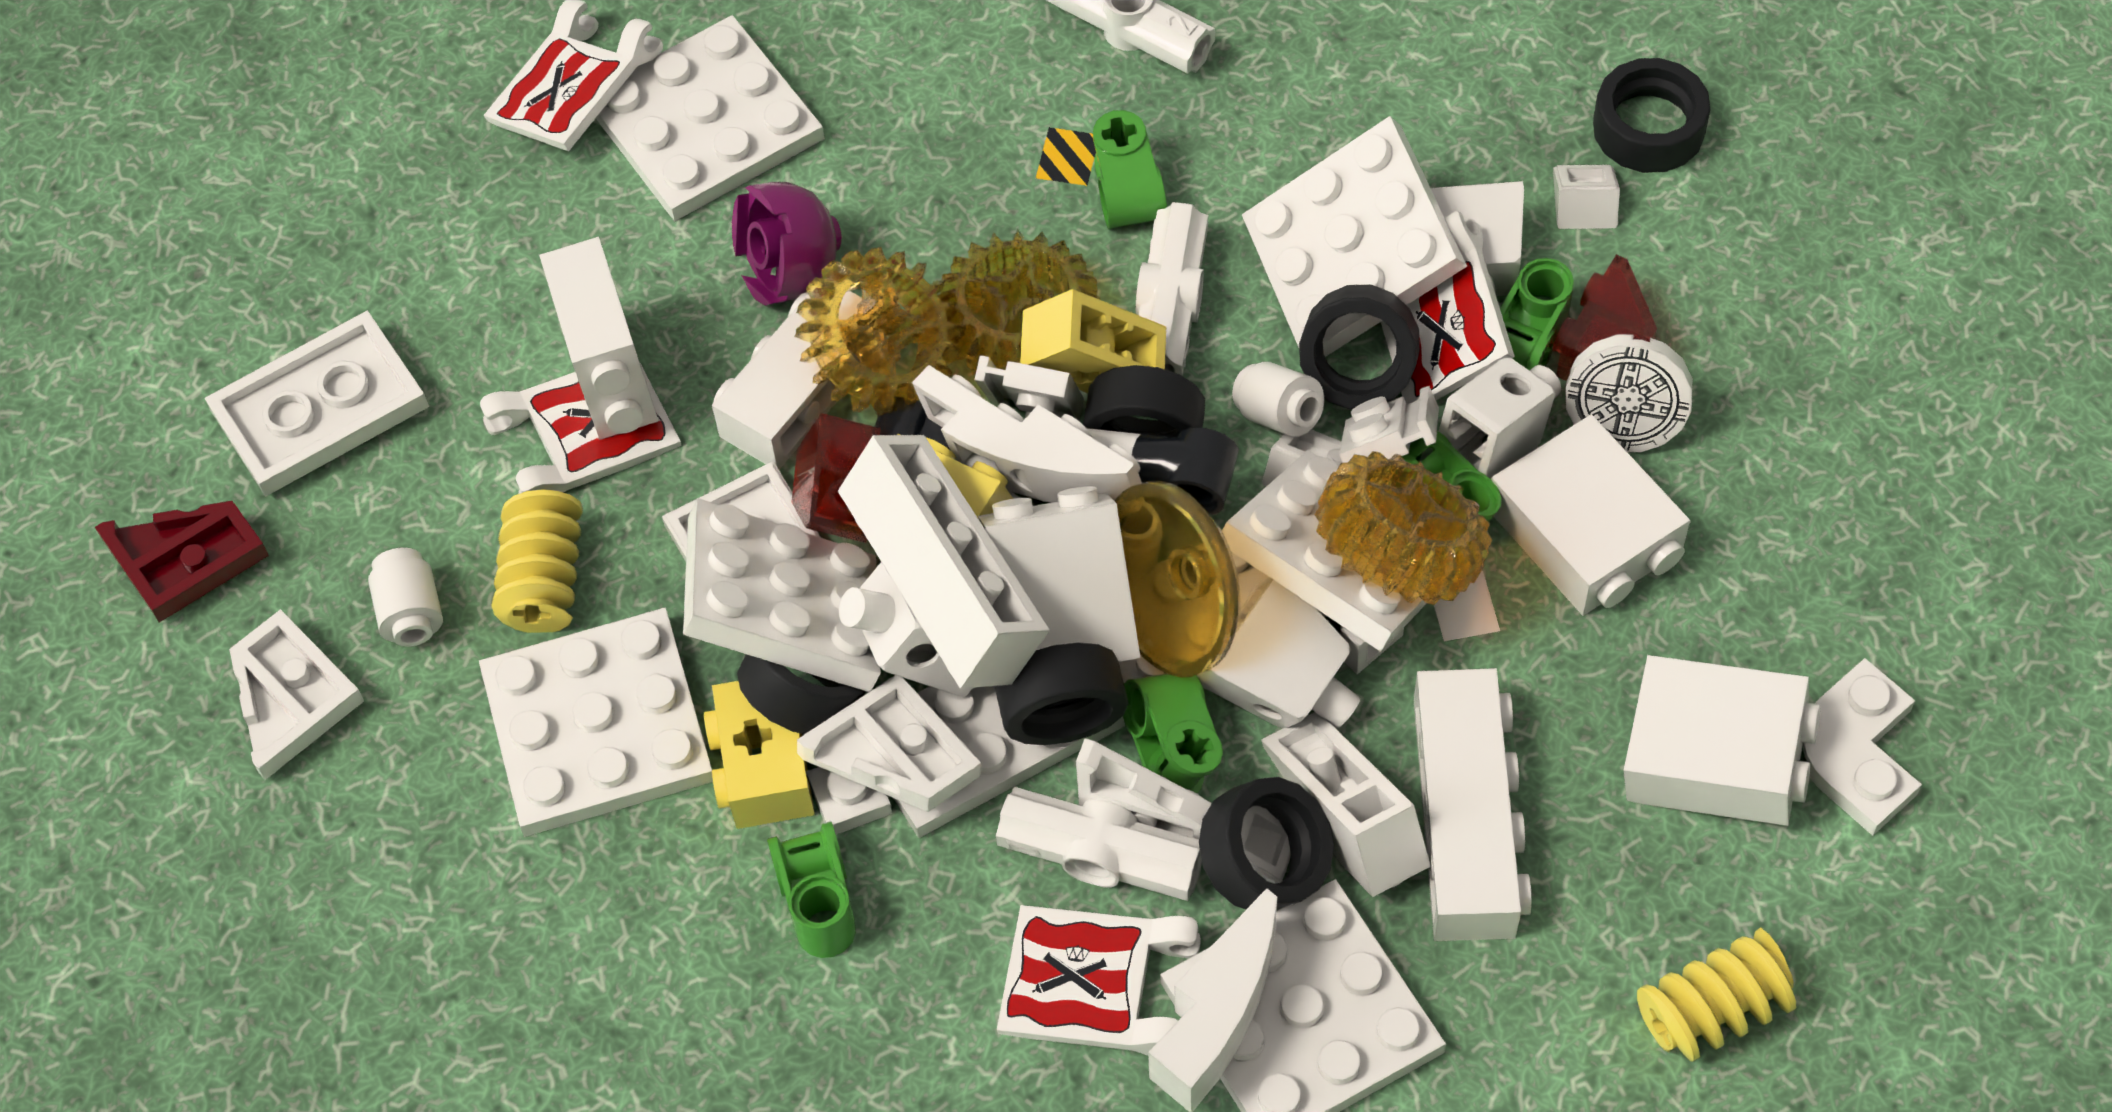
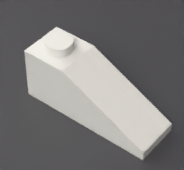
(1368, 817)

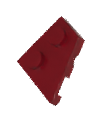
(183, 553)

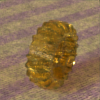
(1003, 283)
(883, 288)
(1403, 527)

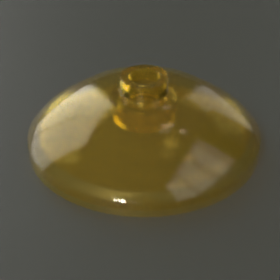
(1178, 579)

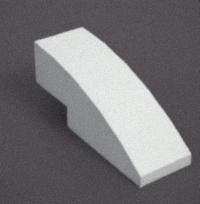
(1215, 1006)

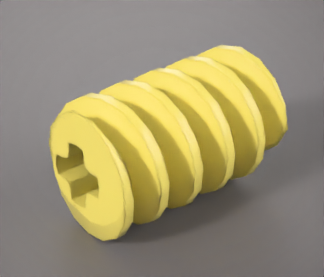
(537, 561)
(1718, 995)

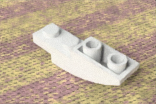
(1033, 453)

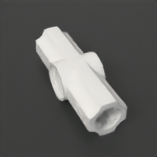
(1148, 27)
(1173, 278)
(1100, 843)

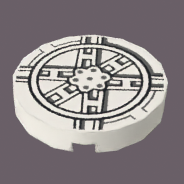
(1632, 390)

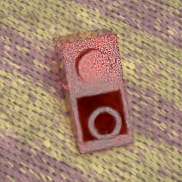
(1611, 307)
(820, 470)

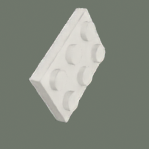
(316, 403)

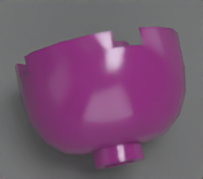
(785, 230)

